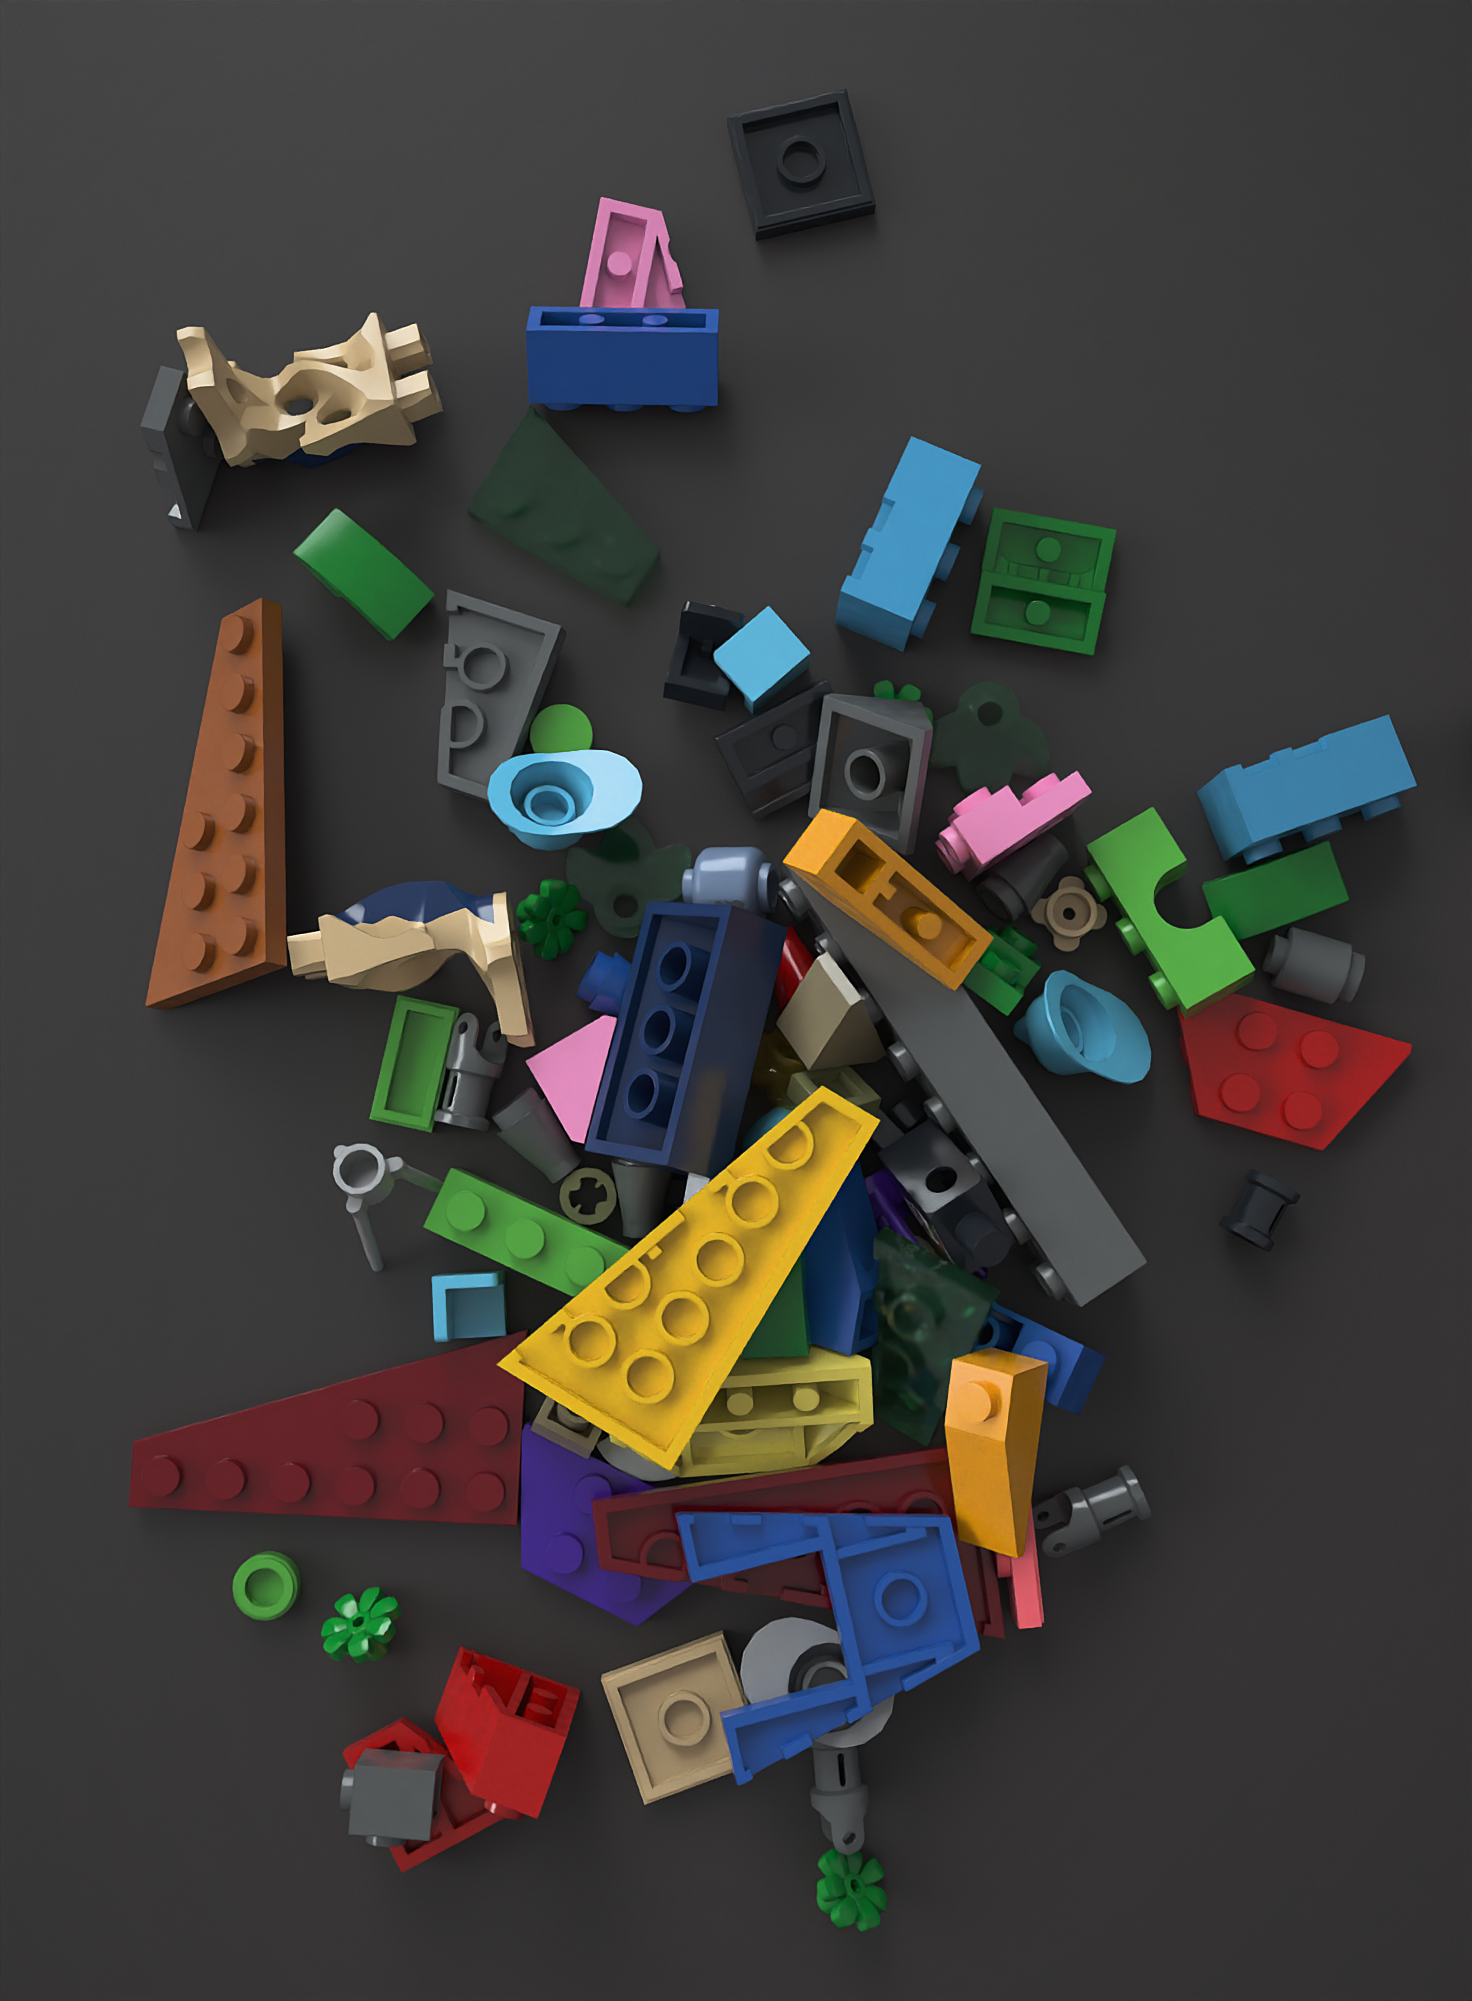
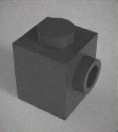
(393, 1796)

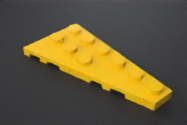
(674, 1313)

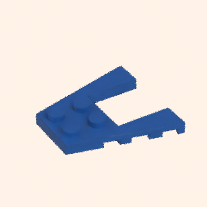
(893, 1602)

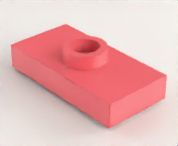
(1023, 1582)

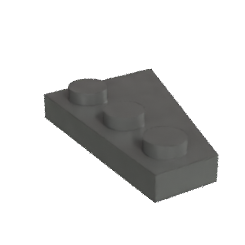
(494, 687)

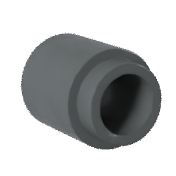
(1314, 966)

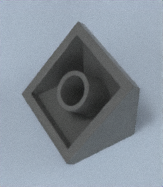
(873, 765)

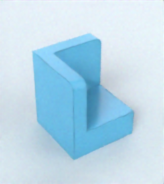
(762, 659)
(469, 1305)

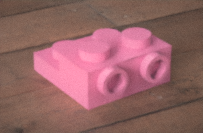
(997, 825)

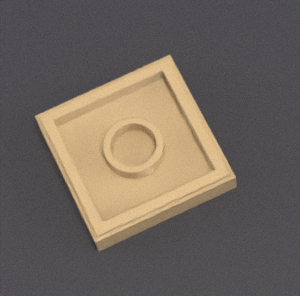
(672, 1716)

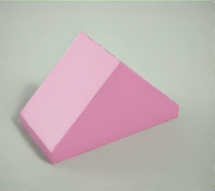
(573, 1074)

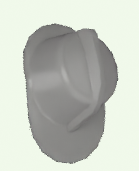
(798, 1656)

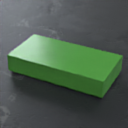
(414, 1064)

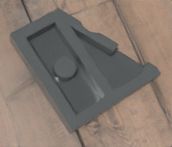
(182, 446)

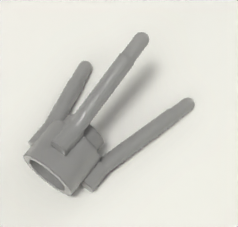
(367, 1181)

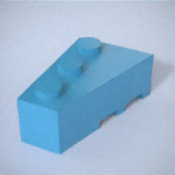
(909, 545)
(1307, 790)

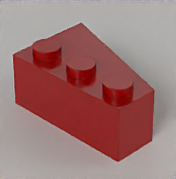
(504, 1730)

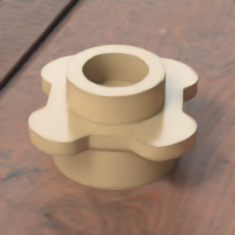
(1073, 896)

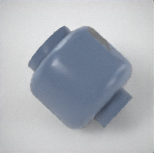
(733, 878)

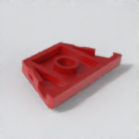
(1282, 1069)

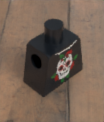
(960, 1222)

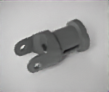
(472, 1074)
(1090, 1512)
(839, 1795)

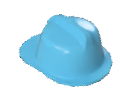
(563, 795)
(1084, 1030)

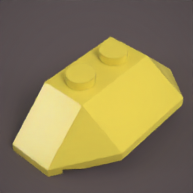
(779, 1414)

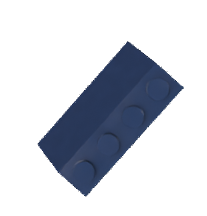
(687, 1038)

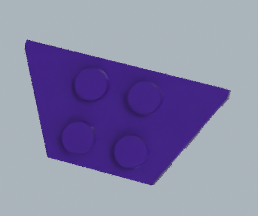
(560, 1532)

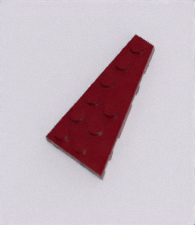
(392, 1445)
(642, 1538)

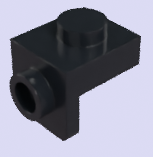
(692, 670)

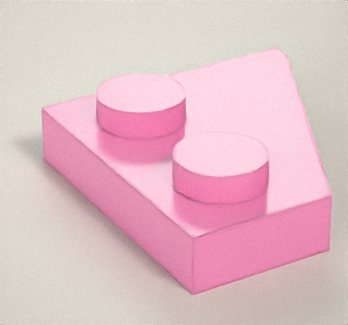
(631, 260)

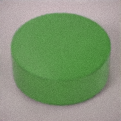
(561, 730)
(267, 1585)

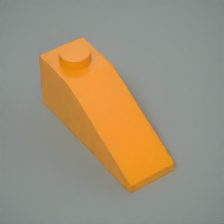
(887, 896)
(994, 1445)

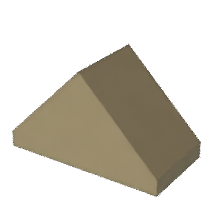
(829, 1020)

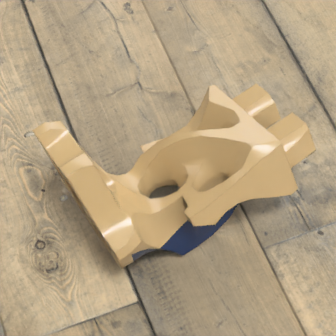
(353, 388)
(412, 932)

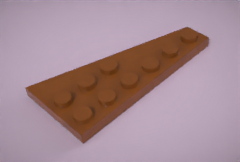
(229, 861)

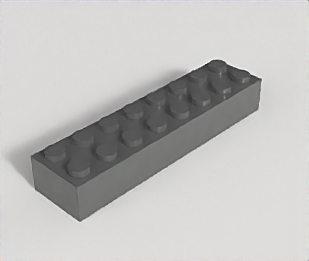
(982, 1104)

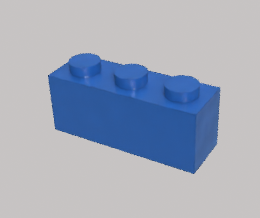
(623, 357)

